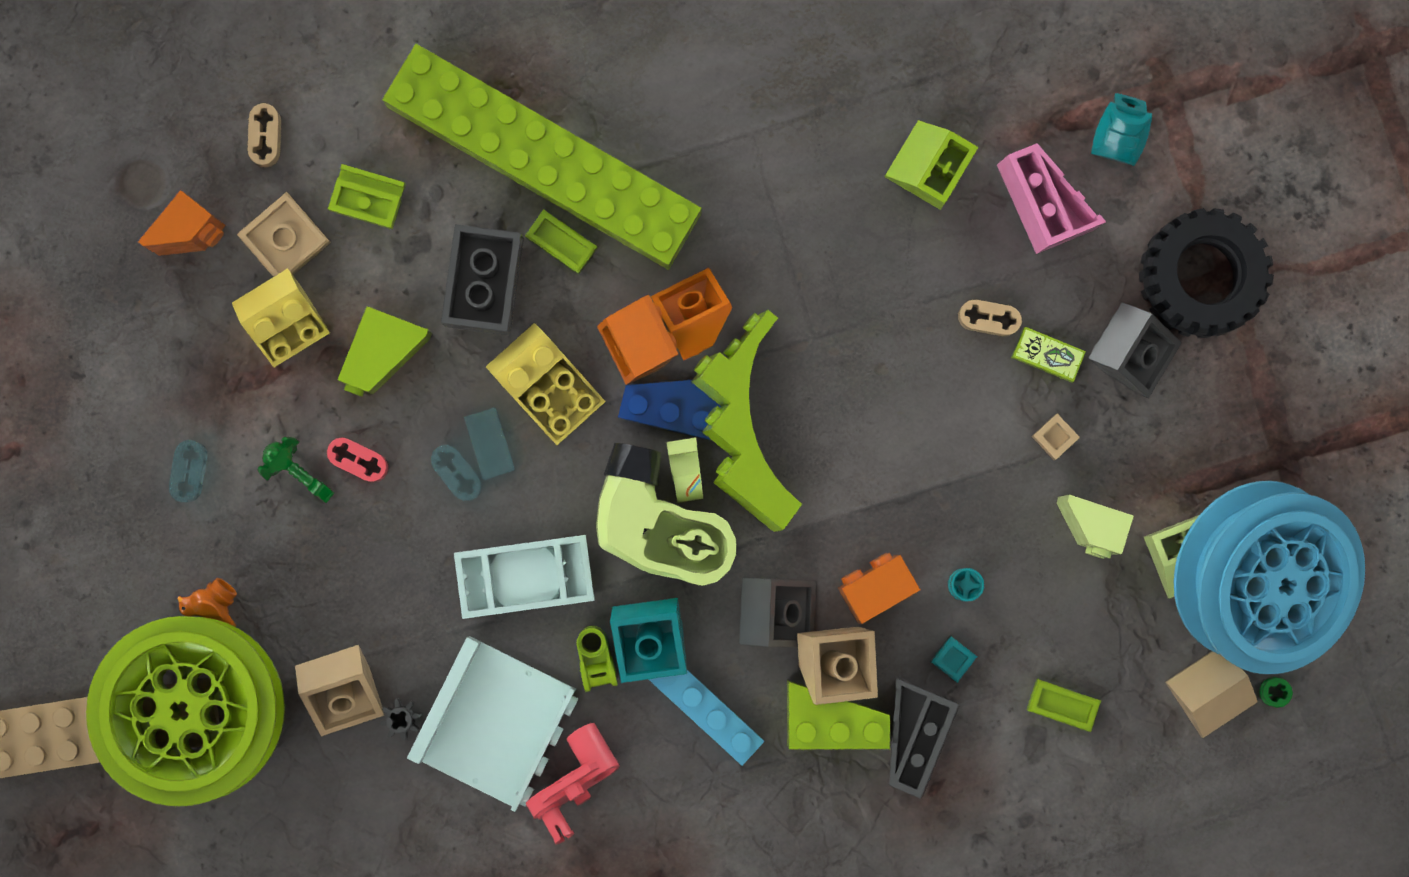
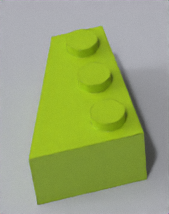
(833, 724)

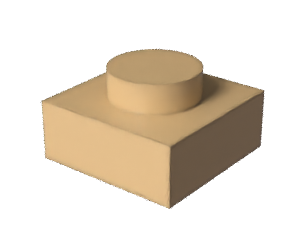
(1055, 436)

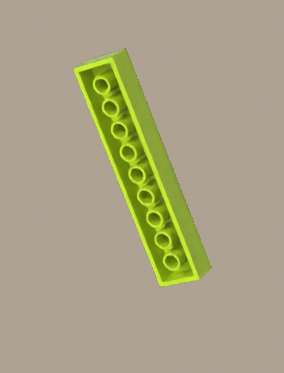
(542, 156)

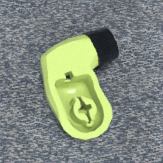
(655, 532)

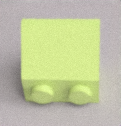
(1095, 526)

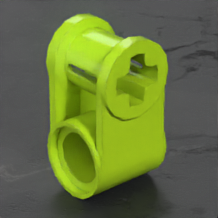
(596, 661)

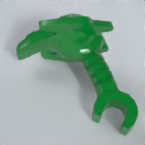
(279, 456)

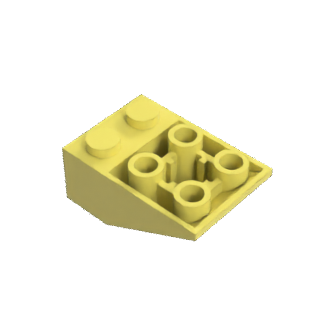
(545, 384)

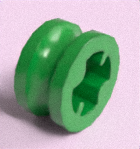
(1277, 702)

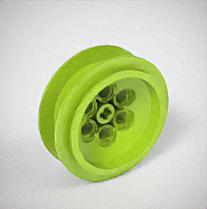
(241, 684)

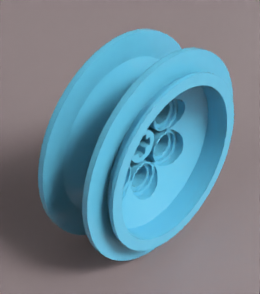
(1275, 606)

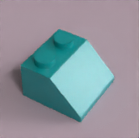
(648, 640)

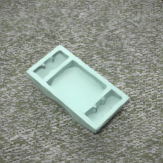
(524, 576)

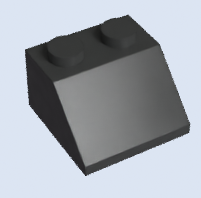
(1135, 349)
(776, 611)

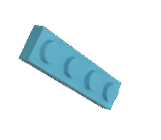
(710, 715)

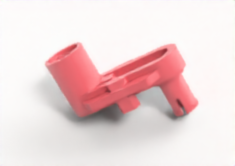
(596, 764)

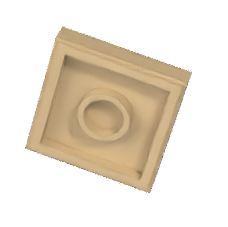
(283, 237)

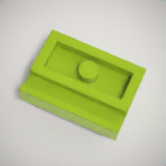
(366, 196)

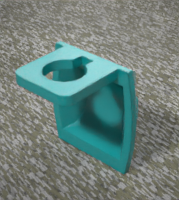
(1122, 130)

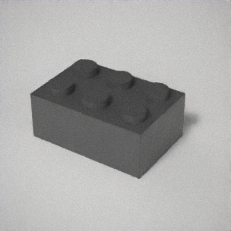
(482, 279)

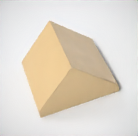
(1212, 692)

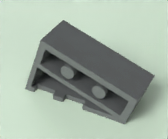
(919, 736)

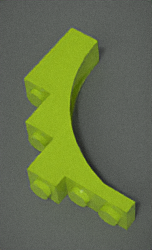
(746, 474)

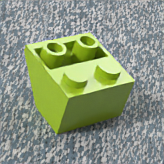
(931, 163)

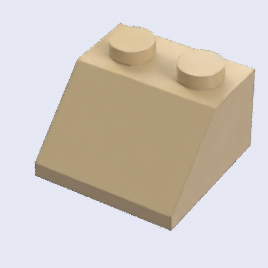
(838, 664)
(338, 690)

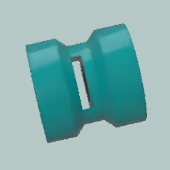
(970, 583)

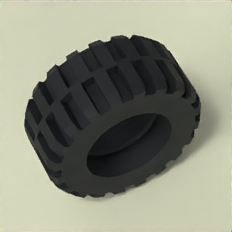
(1236, 243)

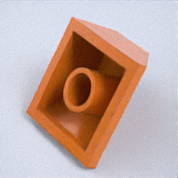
(694, 312)

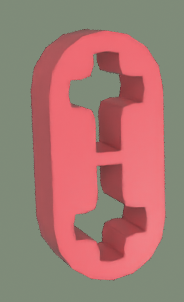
(361, 453)

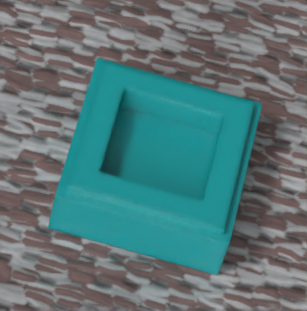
(953, 659)

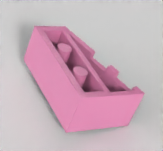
(1045, 200)

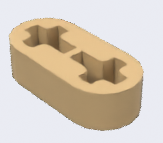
(256, 135)
(992, 310)

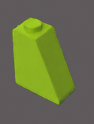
(379, 351)

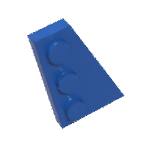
(668, 406)

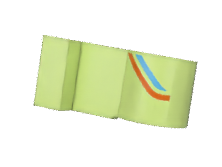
(685, 469)

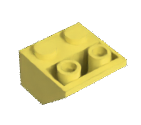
(280, 318)

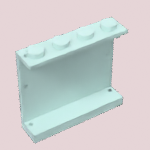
(493, 723)

